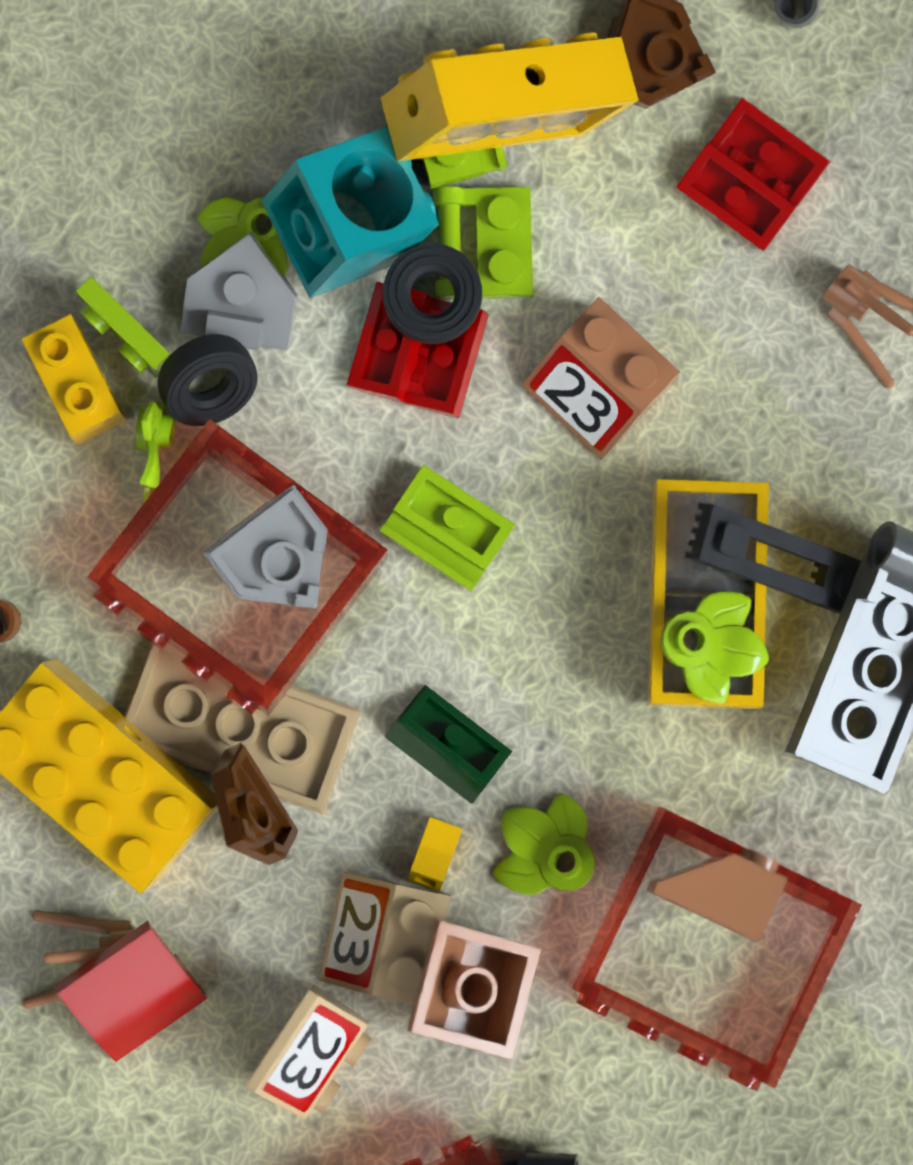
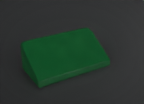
(448, 744)

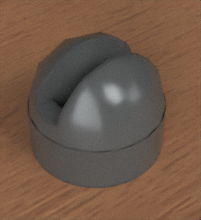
(786, 12)

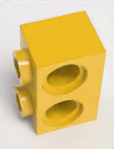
(73, 379)

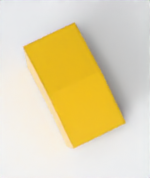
(434, 854)

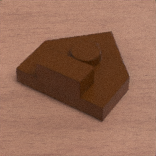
(659, 48)
(250, 810)

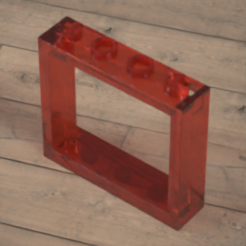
(199, 656)
(694, 1043)

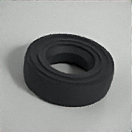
(439, 260)
(196, 358)

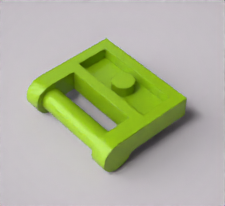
(502, 238)

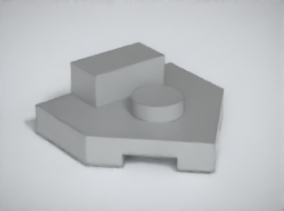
(241, 298)
(273, 553)

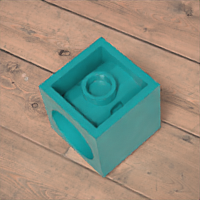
(319, 237)

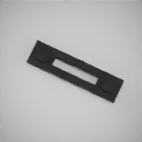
(723, 543)

